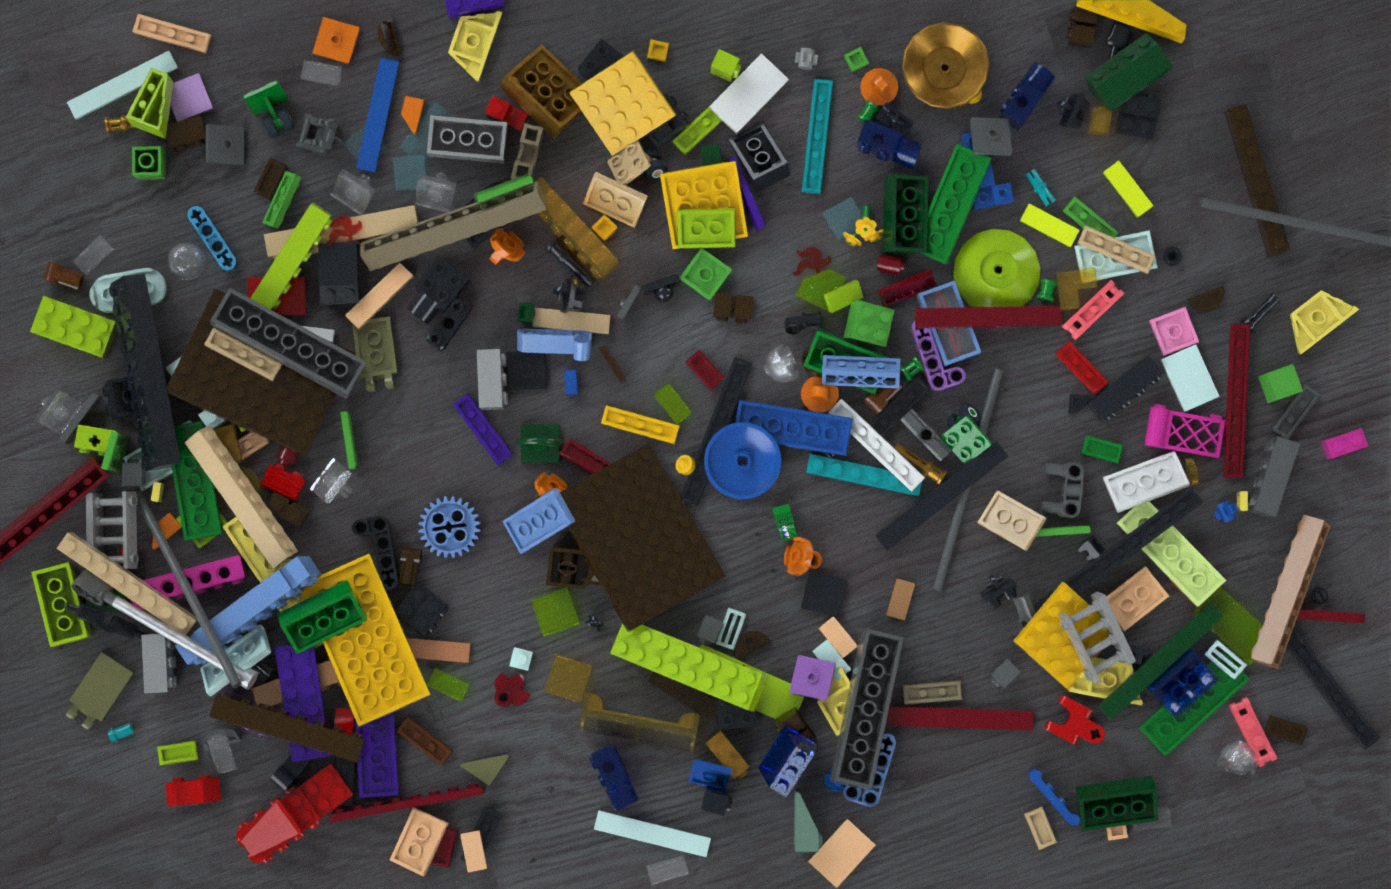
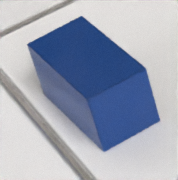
(571, 382)

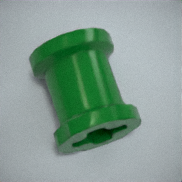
(868, 112)
(1047, 290)
(911, 368)

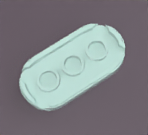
(100, 289)

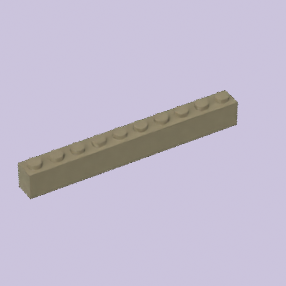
(452, 226)

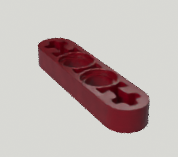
(1331, 616)

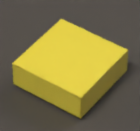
(157, 492)
(1242, 500)

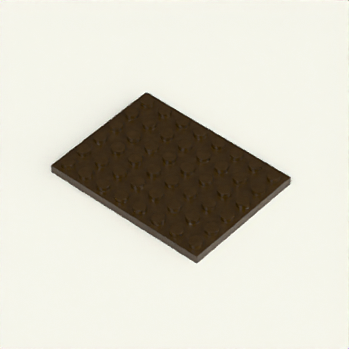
(278, 410)
(639, 537)

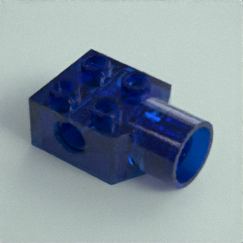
(1028, 93)
(894, 144)
(618, 783)

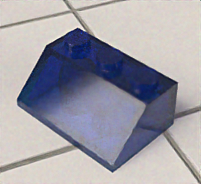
(1182, 683)
(786, 760)

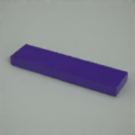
(748, 199)
(482, 429)

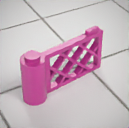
(1161, 423)

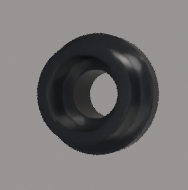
(1178, 256)

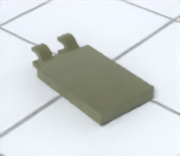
(376, 346)
(99, 690)

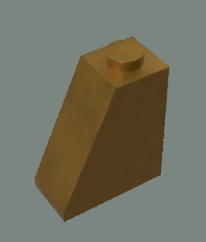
(727, 754)

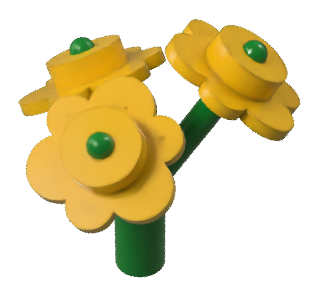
(865, 228)

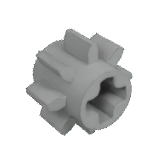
(806, 58)

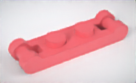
(1093, 309)
(1252, 731)

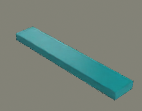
(817, 136)

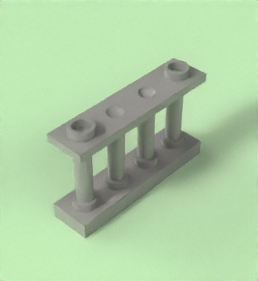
(95, 526)
(1115, 637)

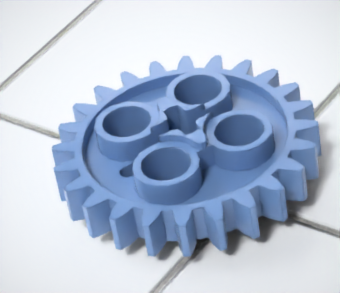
(451, 544)

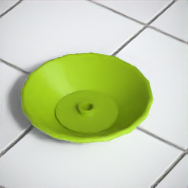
(976, 270)

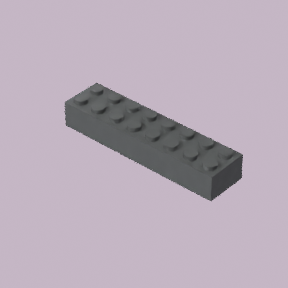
(288, 343)
(866, 709)

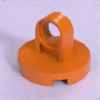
(879, 86)
(506, 246)
(817, 396)
(546, 483)
(799, 556)

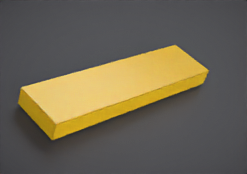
(640, 424)

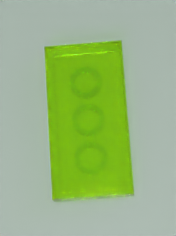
(1237, 627)

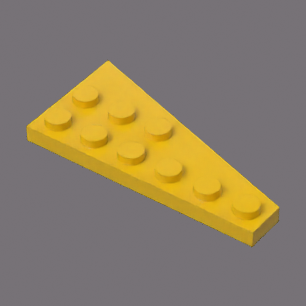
(1140, 14)

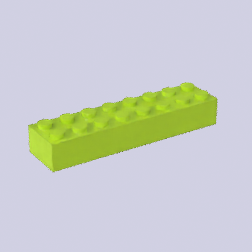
(690, 665)

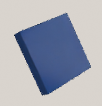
(709, 775)

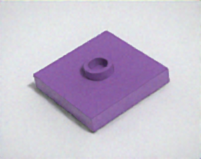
(812, 678)

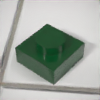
(526, 312)

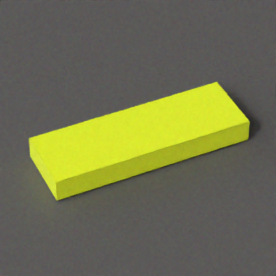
(1128, 189)
(1049, 225)

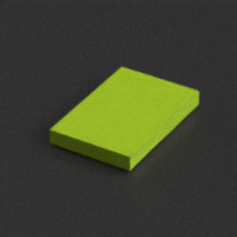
(706, 228)

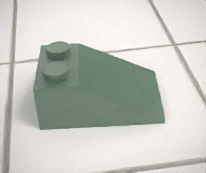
(805, 832)

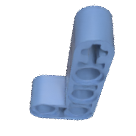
(556, 341)
(881, 770)

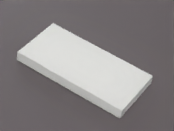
(748, 93)
(1146, 481)

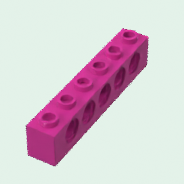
(234, 564)

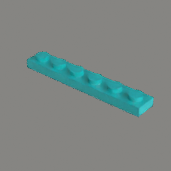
(857, 474)

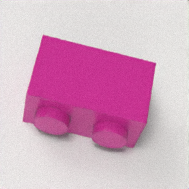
(1344, 443)

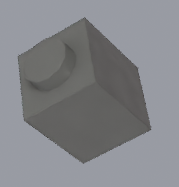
(133, 474)
(709, 630)
(1004, 674)

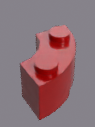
(192, 791)

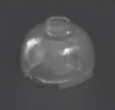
(186, 261)
(781, 364)
(1238, 758)

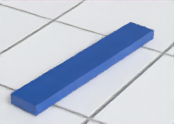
(377, 115)

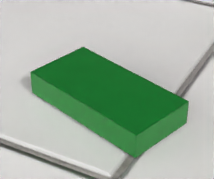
(1102, 449)

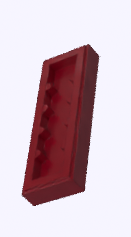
(906, 288)
(583, 457)

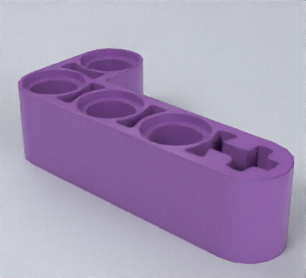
(933, 353)

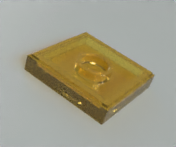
(568, 678)

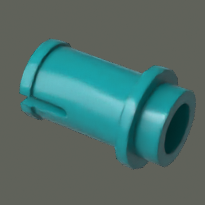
(120, 732)

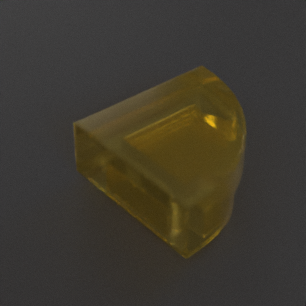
(1192, 471)

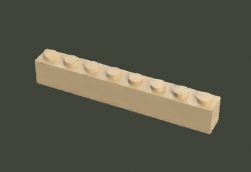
(372, 226)
(241, 496)
(127, 583)

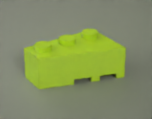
(152, 104)

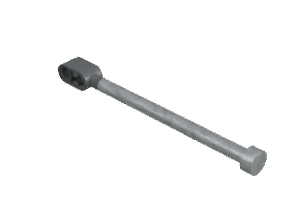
(99, 591)

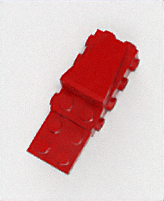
(292, 815)

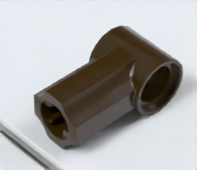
(409, 561)

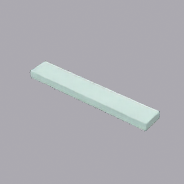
(119, 86)
(652, 833)

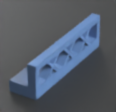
(861, 369)

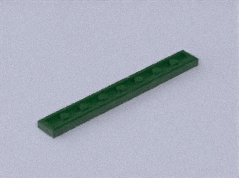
(1160, 661)

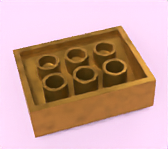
(543, 90)

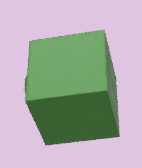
(148, 162)
(1280, 383)

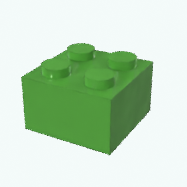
(868, 324)

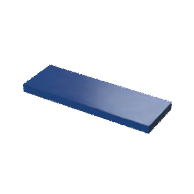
(799, 427)

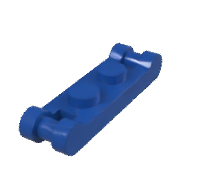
(1058, 803)

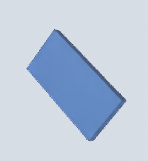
(538, 521)

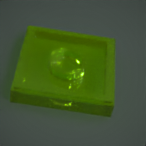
(555, 612)

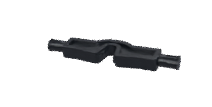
(97, 616)

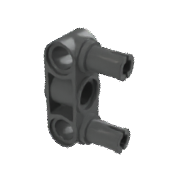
(1071, 489)

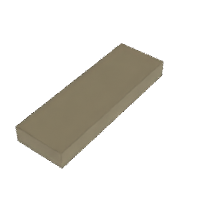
(932, 692)

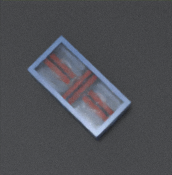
(952, 343)

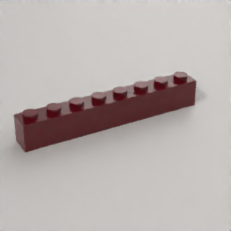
(51, 507)

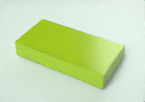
(843, 296)
(178, 752)

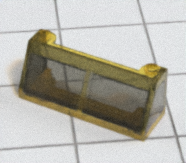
(638, 728)

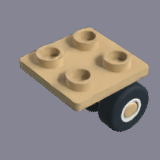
(634, 160)

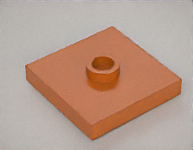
(336, 40)

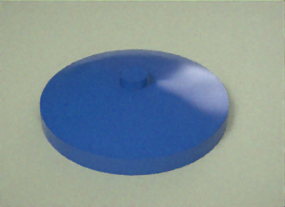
(742, 460)

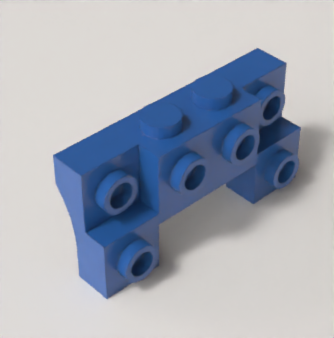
(989, 193)

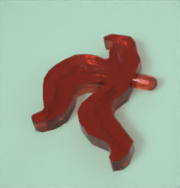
(346, 223)
(817, 263)

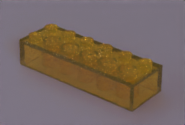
(577, 234)

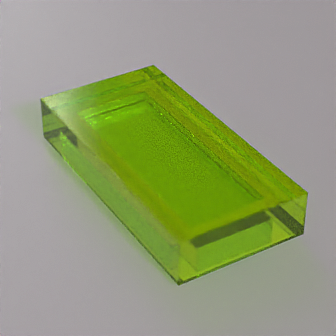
(672, 404)
(448, 684)

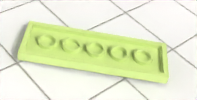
(1176, 557)

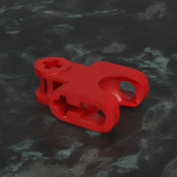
(1077, 725)

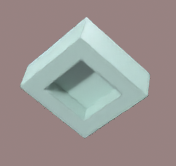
(521, 659)

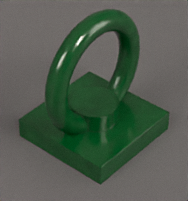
(539, 443)

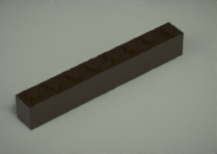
(1256, 178)
(287, 727)

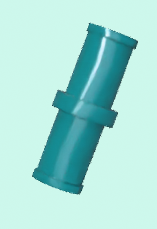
(1040, 187)

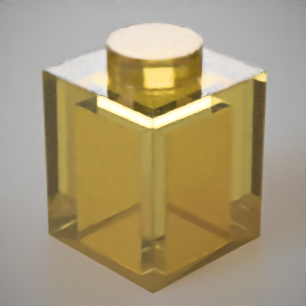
(1099, 121)

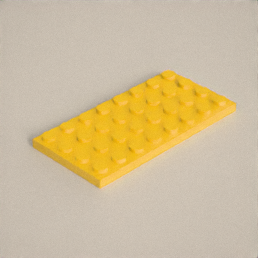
(374, 656)

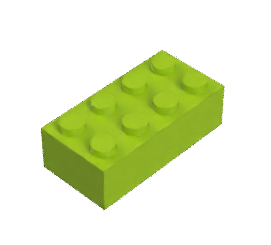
(74, 327)
(53, 593)

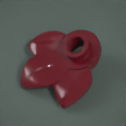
(512, 688)

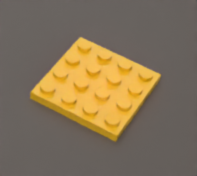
(622, 103)
(703, 188)
(1050, 644)

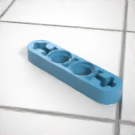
(211, 239)

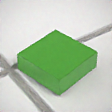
(856, 59)

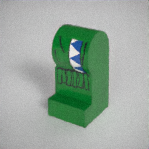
(784, 522)

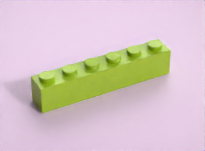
(291, 256)

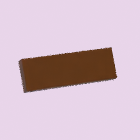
(424, 740)

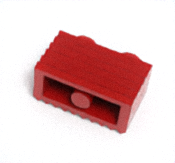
(283, 482)

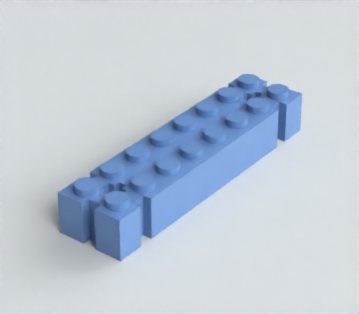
(256, 605)

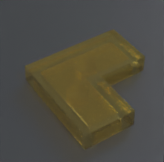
(1070, 283)

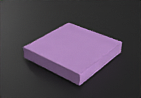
(190, 98)

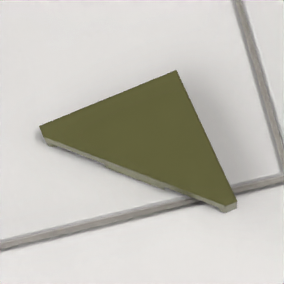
(486, 769)

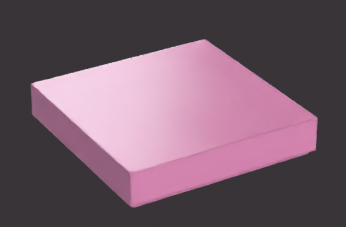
(1174, 331)

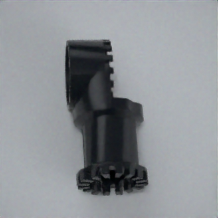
(802, 322)

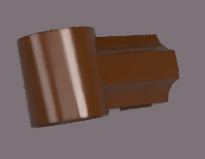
(59, 274)
(880, 399)

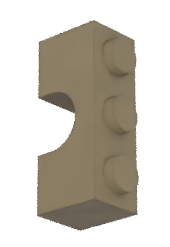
(528, 151)

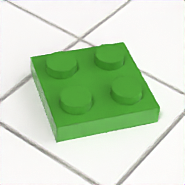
(705, 274)

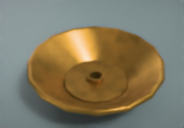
(949, 46)

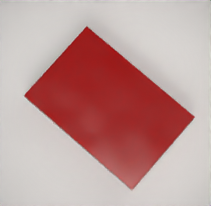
(292, 303)

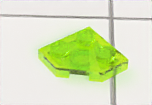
(815, 286)

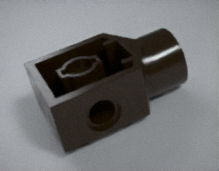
(569, 569)

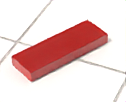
(1081, 368)

